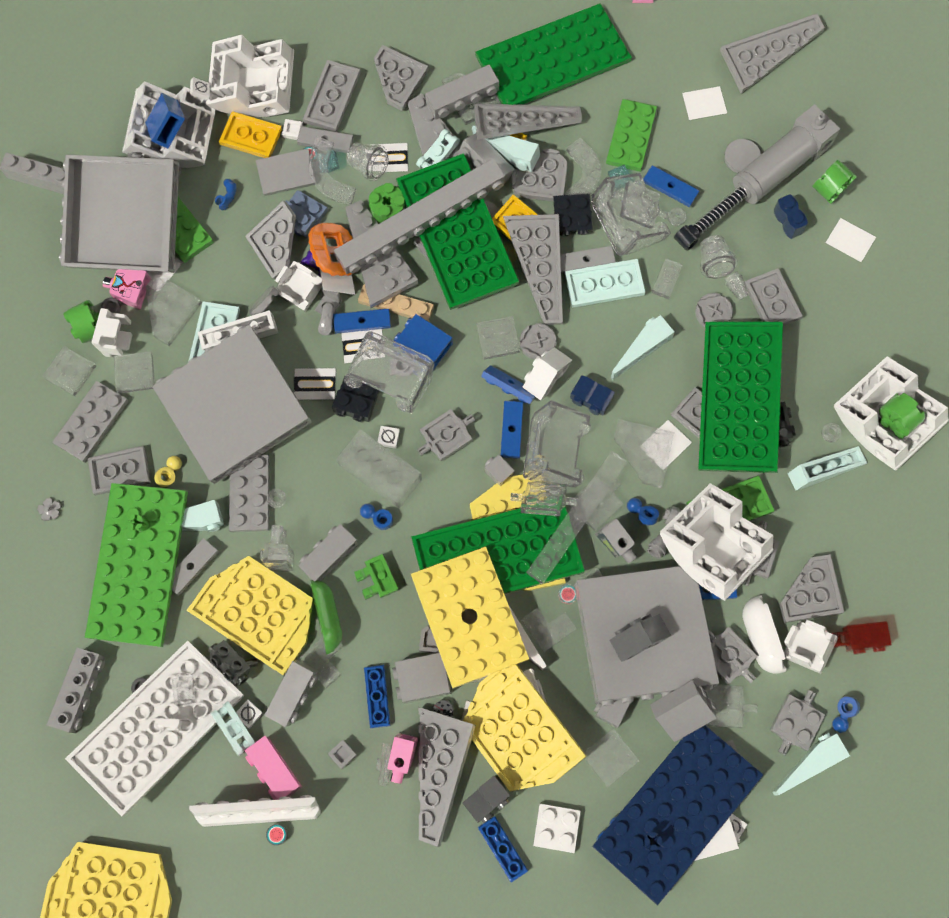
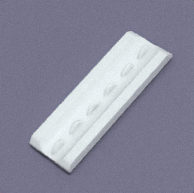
(256, 811)

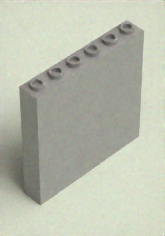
(119, 213)
(231, 404)
(618, 600)

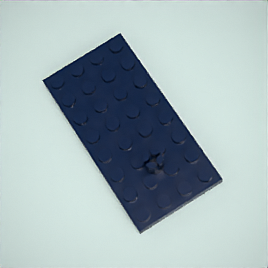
(677, 812)

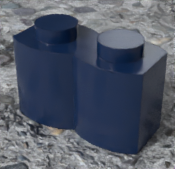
(790, 216)
(592, 395)

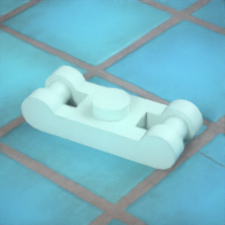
(438, 151)
(233, 728)

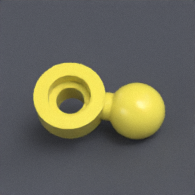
(173, 464)

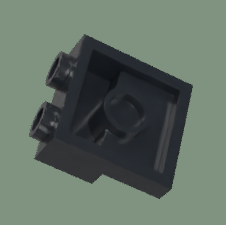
(574, 214)
(355, 402)

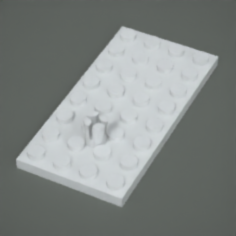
(131, 751)

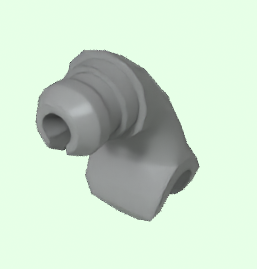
(325, 325)

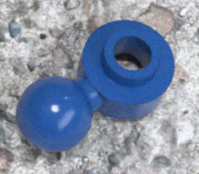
(368, 511)
(647, 515)
(841, 722)

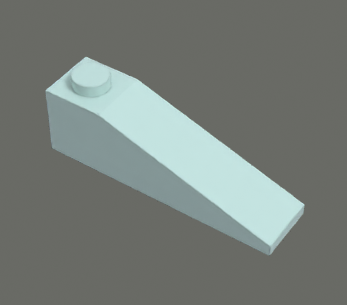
(515, 151)
(652, 337)
(826, 468)
(203, 517)
(820, 757)

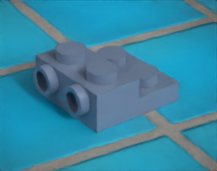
(307, 212)

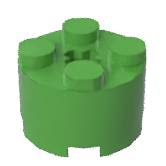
(834, 181)
(386, 202)
(83, 320)
(901, 415)

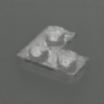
(547, 633)
(317, 659)

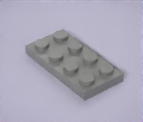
(331, 96)
(90, 421)
(249, 496)

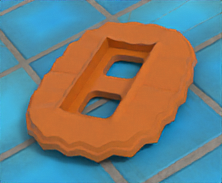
(320, 249)

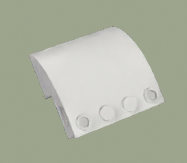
(250, 77)
(191, 140)
(861, 416)
(716, 542)

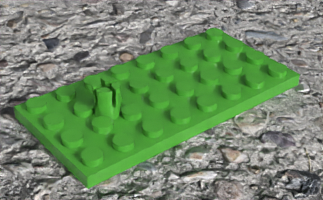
(136, 565)

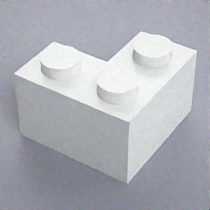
(546, 372)

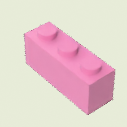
(272, 768)

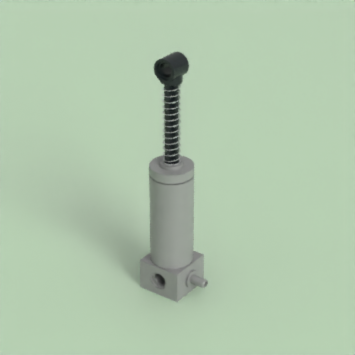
(809, 139)

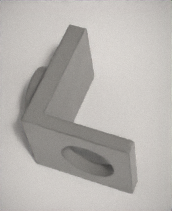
(329, 296)

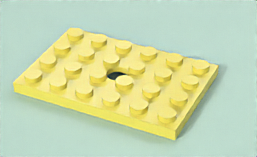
(473, 648)

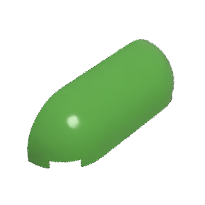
(327, 615)

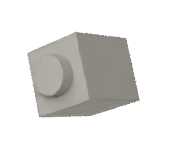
(498, 469)

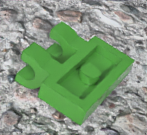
(381, 576)

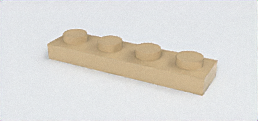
(401, 305)

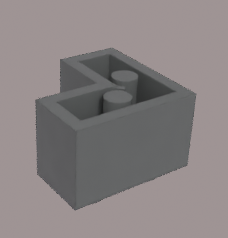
(641, 635)
(486, 799)

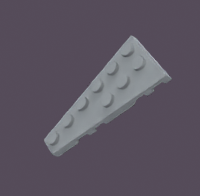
(761, 53)
(506, 119)
(426, 126)
(538, 250)
(389, 272)
(441, 762)

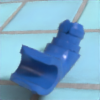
(224, 201)

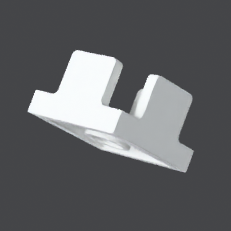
(298, 285)
(107, 334)
(809, 645)

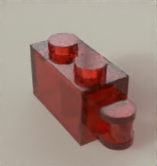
(864, 637)

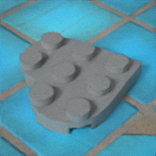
(545, 179)

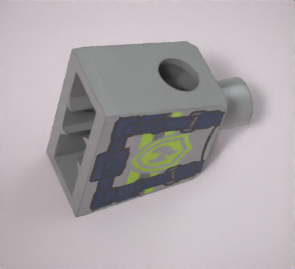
(611, 534)

